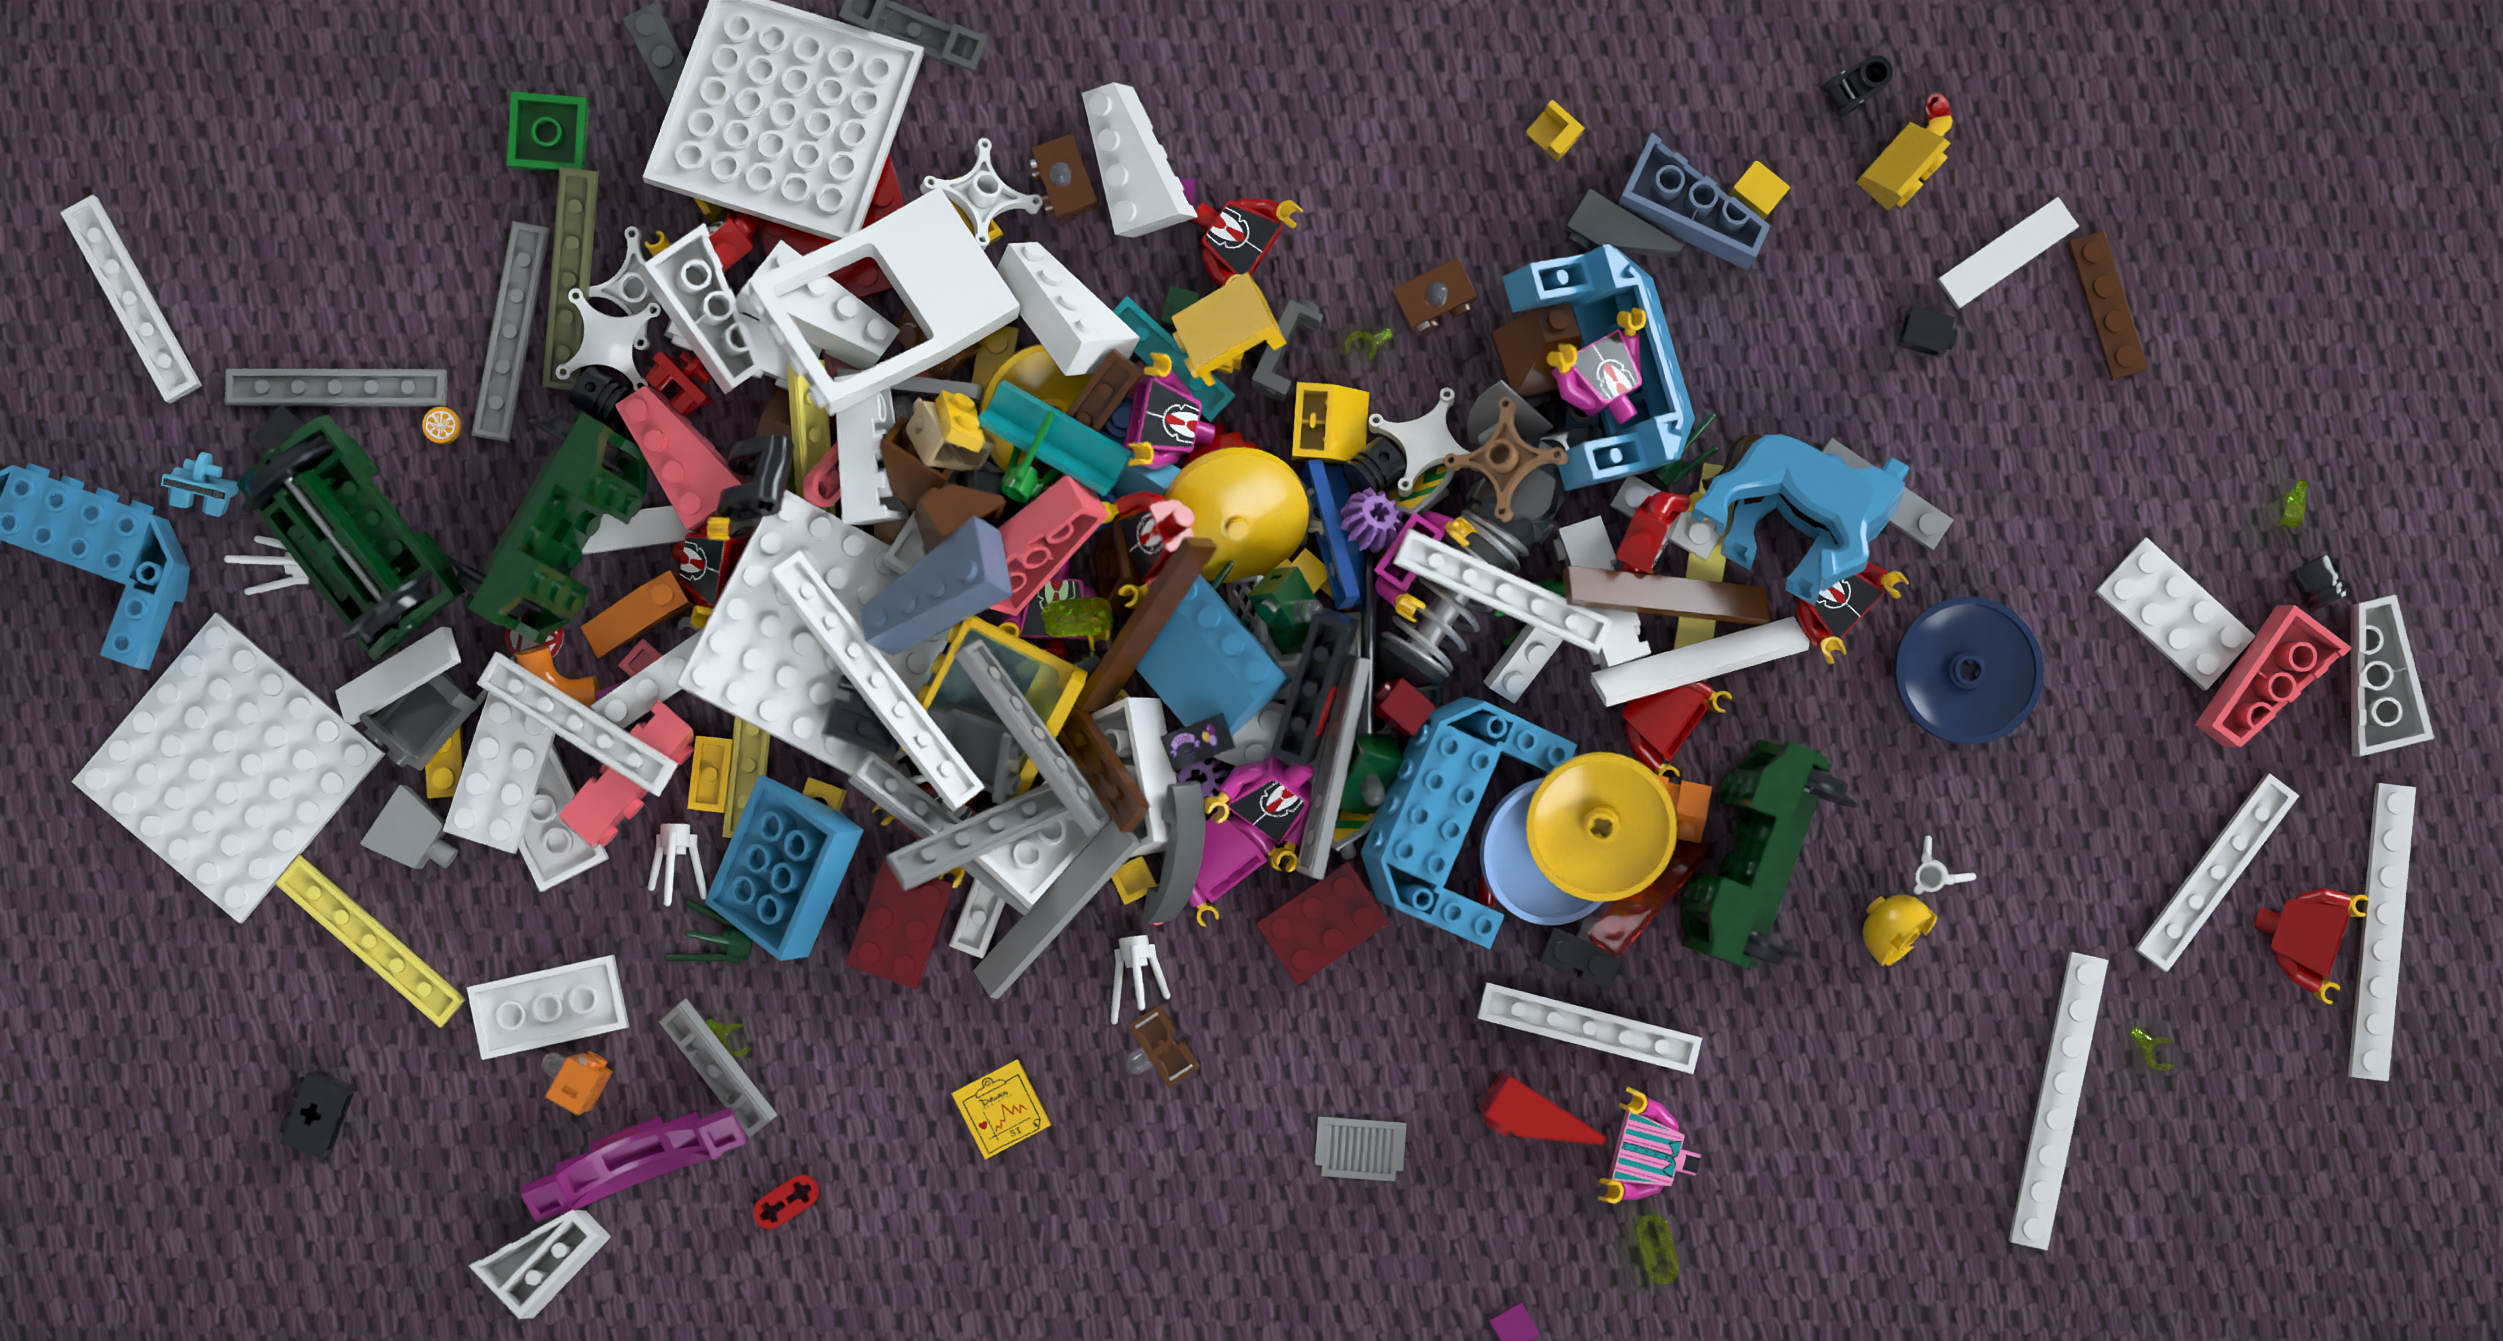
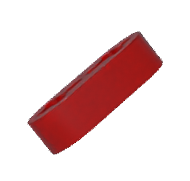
(782, 1193)

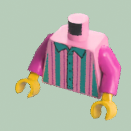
(1646, 1152)

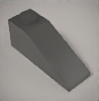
(1604, 223)

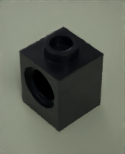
(1927, 332)

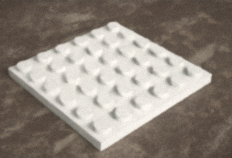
(784, 116)
(762, 656)
(228, 767)

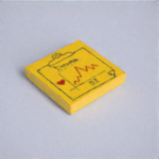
(1001, 1109)

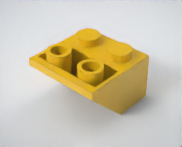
(1896, 171)
(1329, 422)

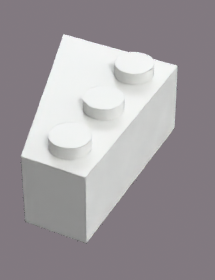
(541, 1263)

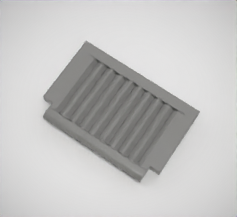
(1360, 1148)

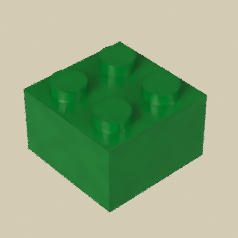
(547, 132)

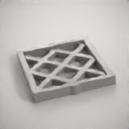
(1236, 602)

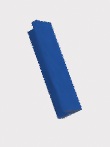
(1341, 558)

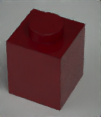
(1401, 706)

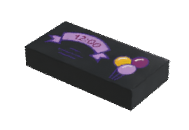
(1198, 742)

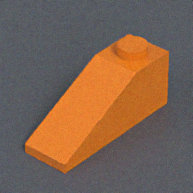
(637, 613)

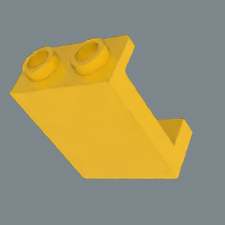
(1225, 326)

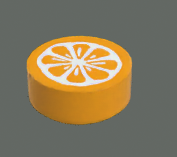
(441, 425)

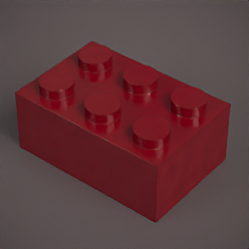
(1322, 923)
(900, 928)

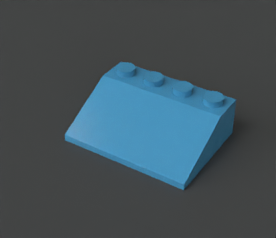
(1211, 662)
(783, 868)

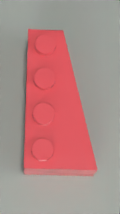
(678, 455)
(1045, 537)
(2270, 673)
(606, 801)

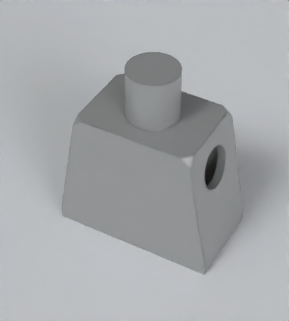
(410, 831)

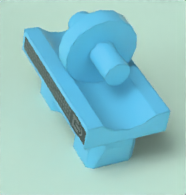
(202, 479)

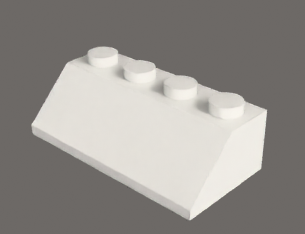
(1135, 734)

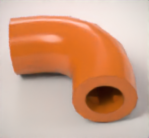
(540, 663)

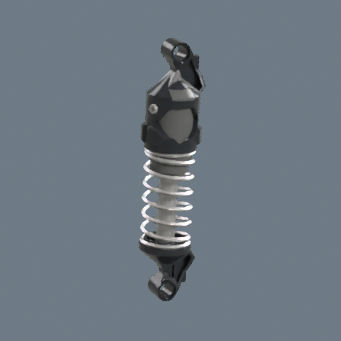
(1495, 543)

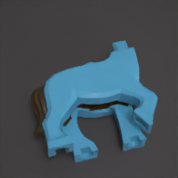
(1814, 493)

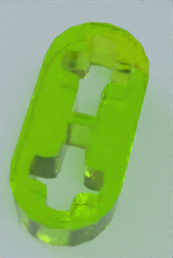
(1077, 617)
(1665, 1245)

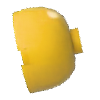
(1895, 926)

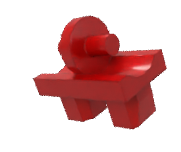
(668, 370)

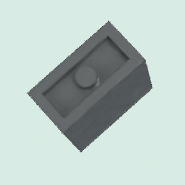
(1264, 378)
(420, 720)
(983, 745)

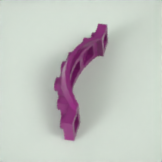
(632, 1158)

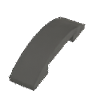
(940, 40)
(1183, 855)

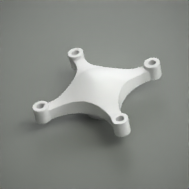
(982, 193)
(627, 286)
(607, 339)
(1421, 440)

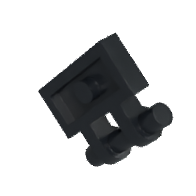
(857, 724)

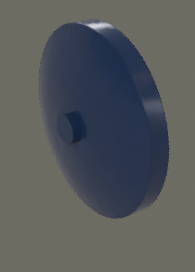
(1968, 670)

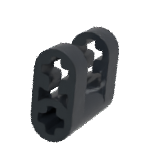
(770, 463)

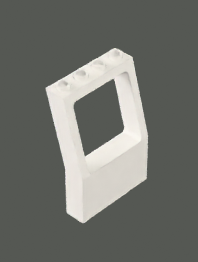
(934, 271)

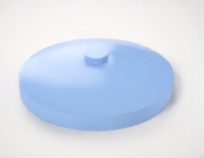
(1513, 872)

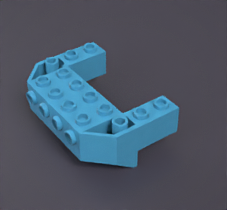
(1598, 290)
(103, 539)
(1434, 805)

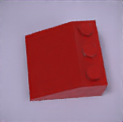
(1528, 1114)

